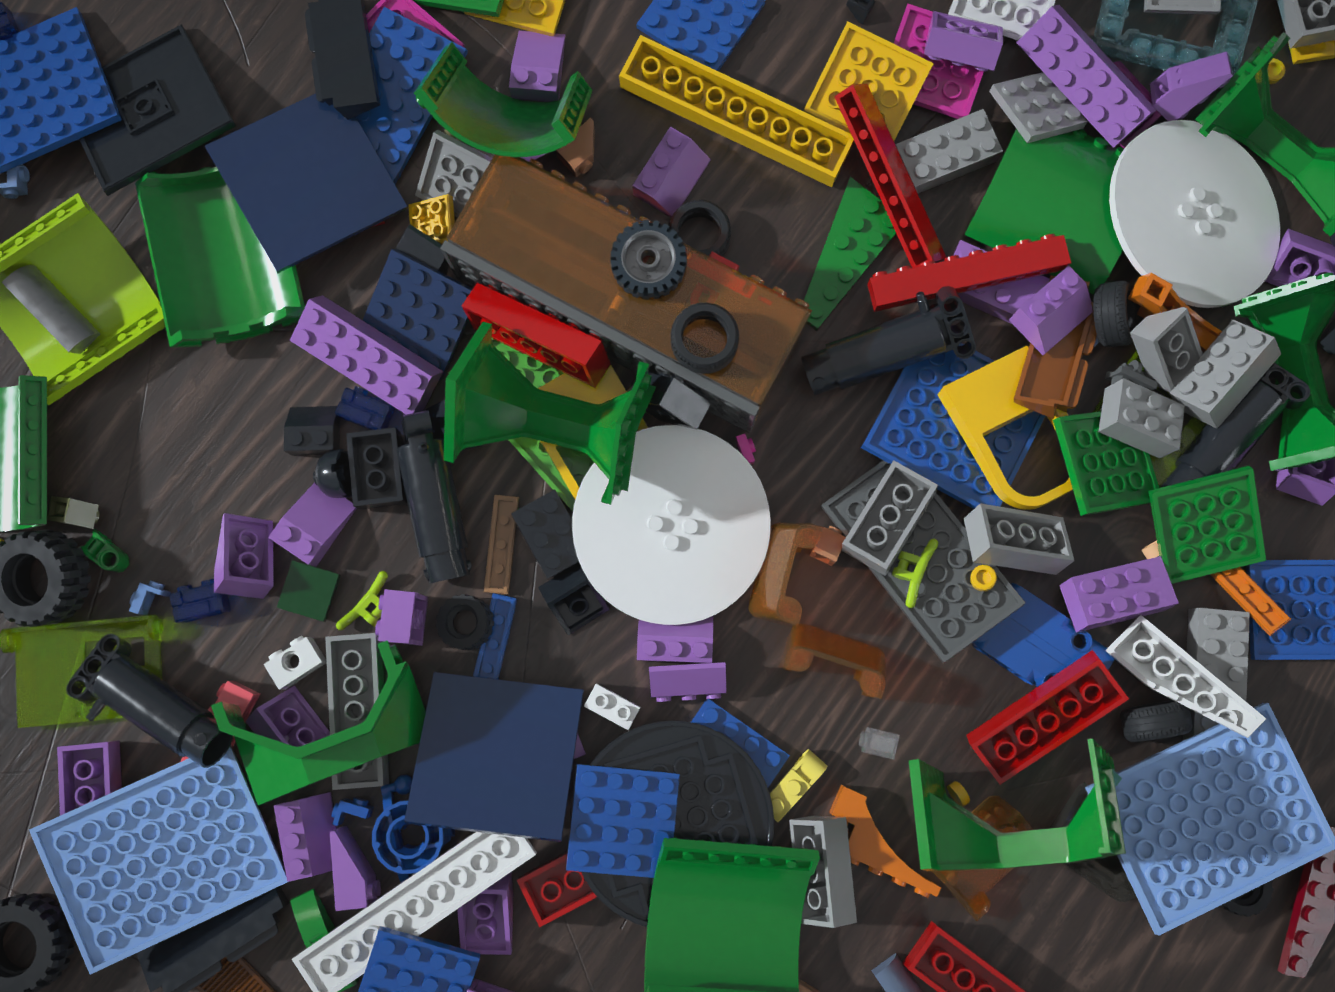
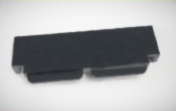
(343, 54)
(196, 952)

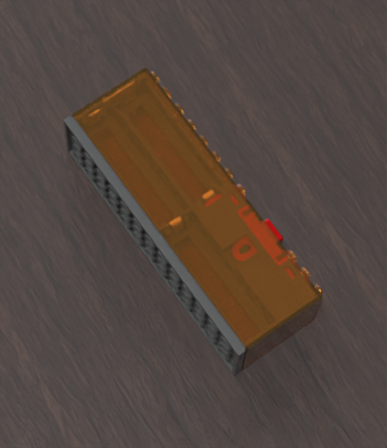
(553, 250)

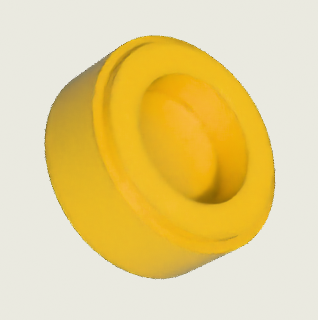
(1276, 70)
(983, 578)
(958, 793)

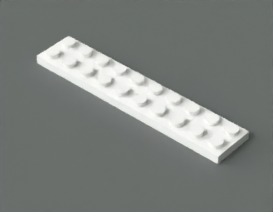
(412, 906)

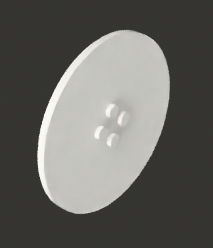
(1195, 213)
(681, 534)

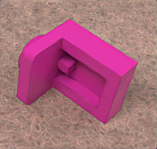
(746, 447)

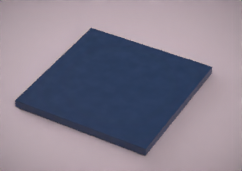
(305, 180)
(495, 757)

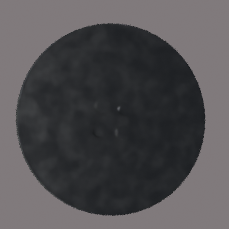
(717, 799)

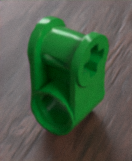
(102, 549)

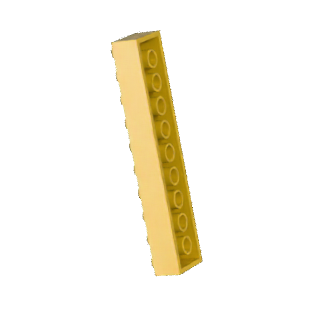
(736, 111)

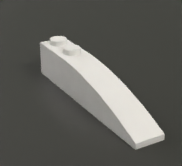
(1179, 676)

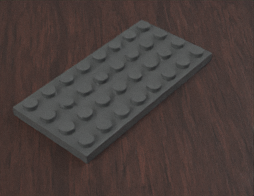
(947, 607)

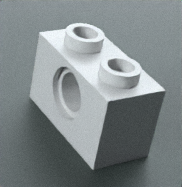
(309, 660)
(612, 706)

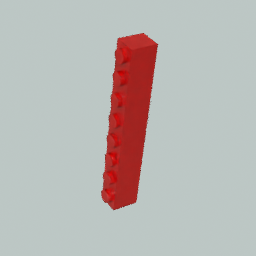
(889, 175)
(969, 272)

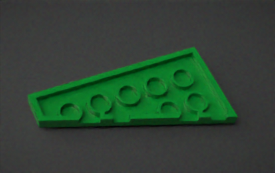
(853, 244)

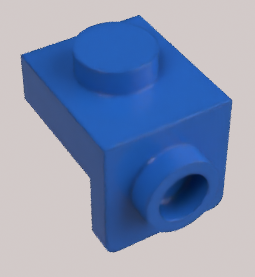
(357, 807)

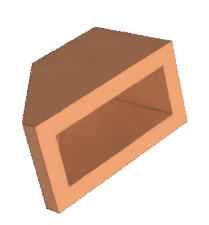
(579, 153)
(829, 546)

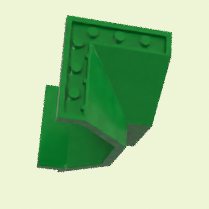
(1247, 115)
(1296, 319)
(495, 403)
(282, 768)
(959, 840)

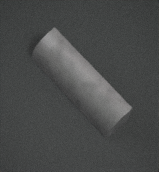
(51, 308)

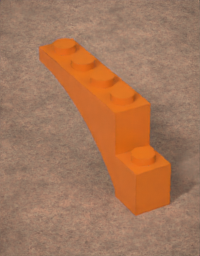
(1158, 296)
(870, 848)

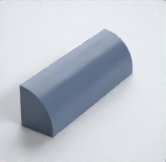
(895, 976)

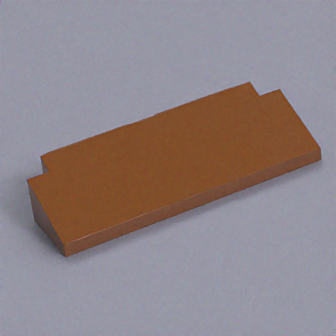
(1058, 376)

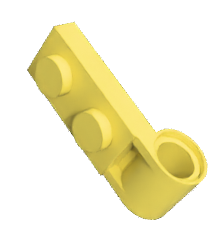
(796, 783)

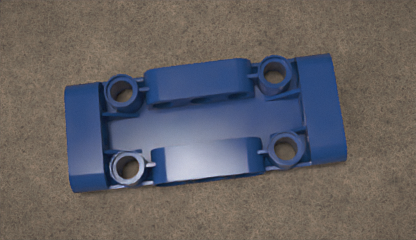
(1037, 641)

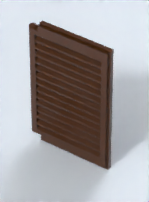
(235, 977)

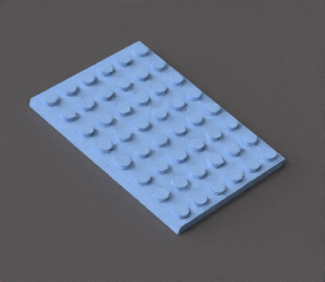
(1216, 820)
(158, 858)

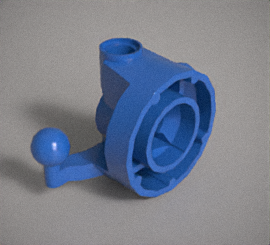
(388, 840)

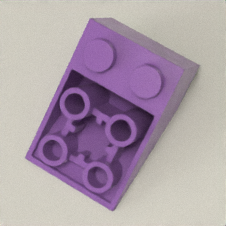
(1189, 85)

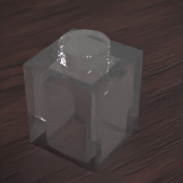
(879, 742)

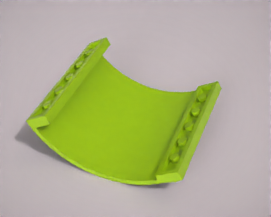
(95, 276)

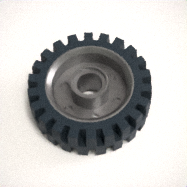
(643, 241)

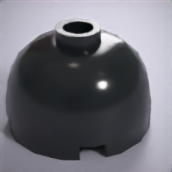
(333, 474)

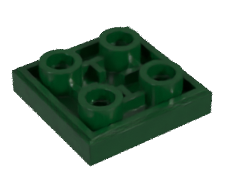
(308, 591)

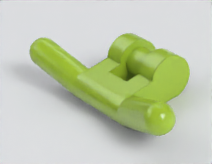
(914, 577)
(362, 605)

